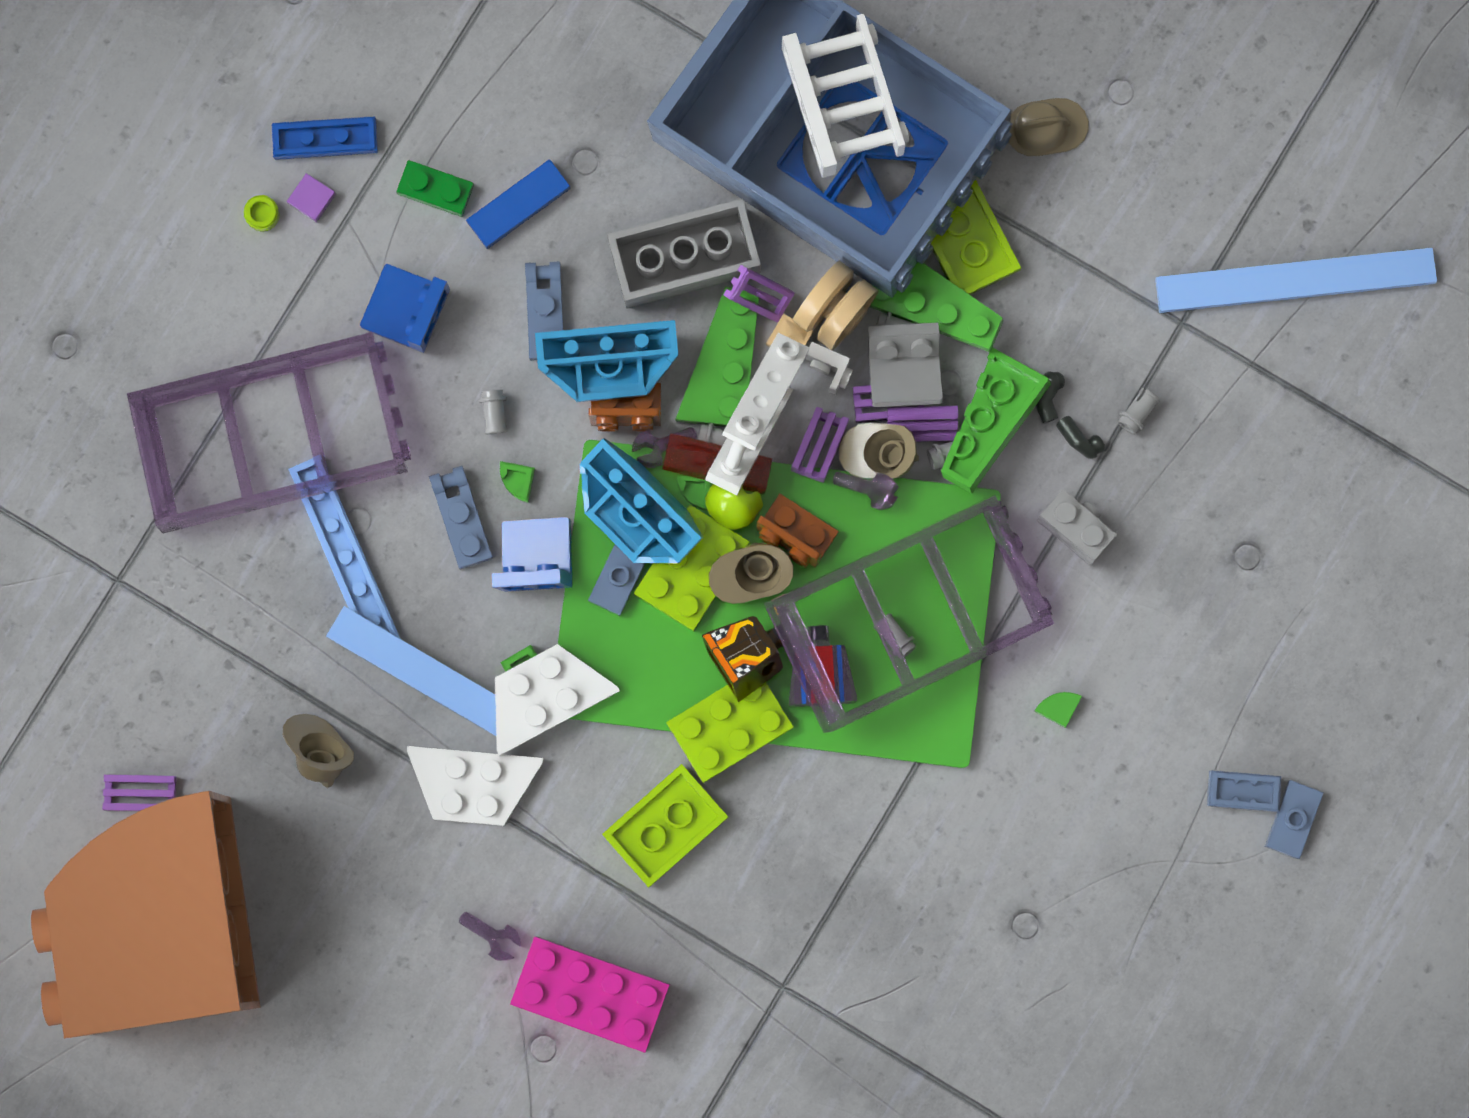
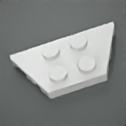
(544, 695)
(472, 784)

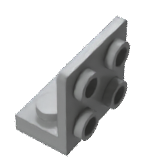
(904, 364)

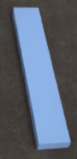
(344, 552)
(415, 668)

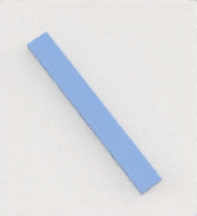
(1295, 280)

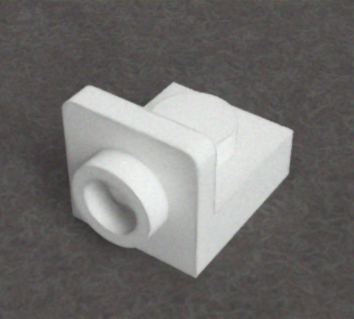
(825, 360)

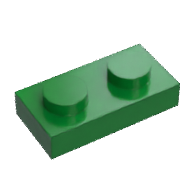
(435, 188)

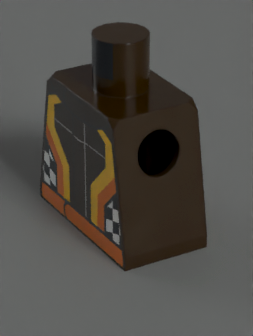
(744, 654)

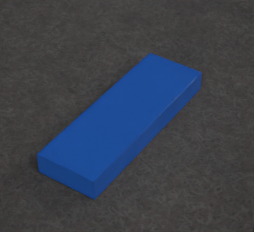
(324, 138)
(518, 204)

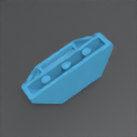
(608, 359)
(635, 507)

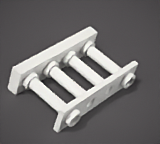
(810, 87)
(757, 413)

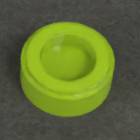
(261, 213)

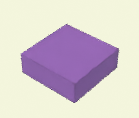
(311, 197)

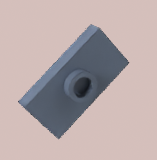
(616, 582)
(1244, 791)
(1294, 819)

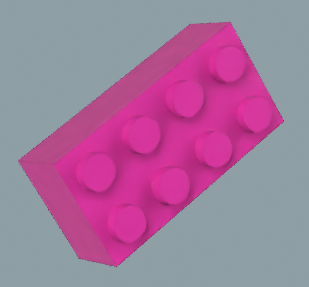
(590, 994)

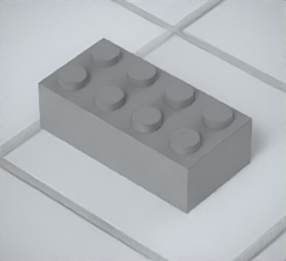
(683, 253)

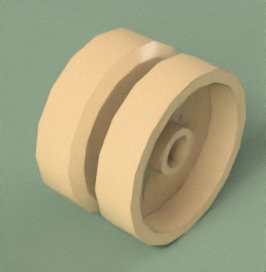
(831, 302)

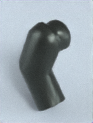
(1045, 405)
(1077, 440)

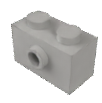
(1077, 526)

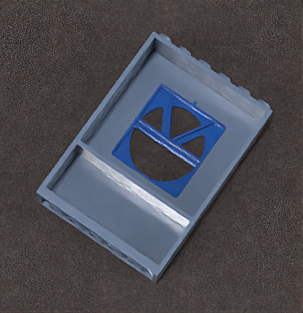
(744, 128)

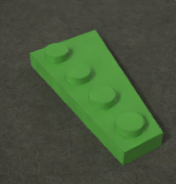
(937, 300)
(722, 366)
(999, 407)

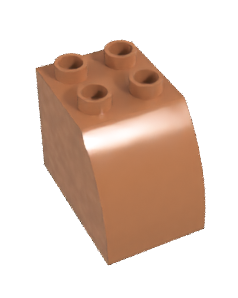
(149, 923)

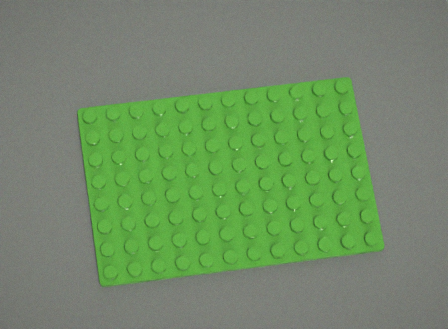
(667, 667)

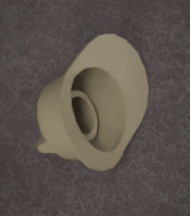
(1048, 127)
(879, 449)
(750, 573)
(317, 747)

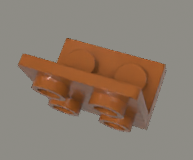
(639, 412)
(796, 531)

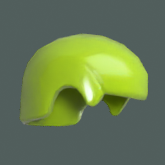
(731, 509)

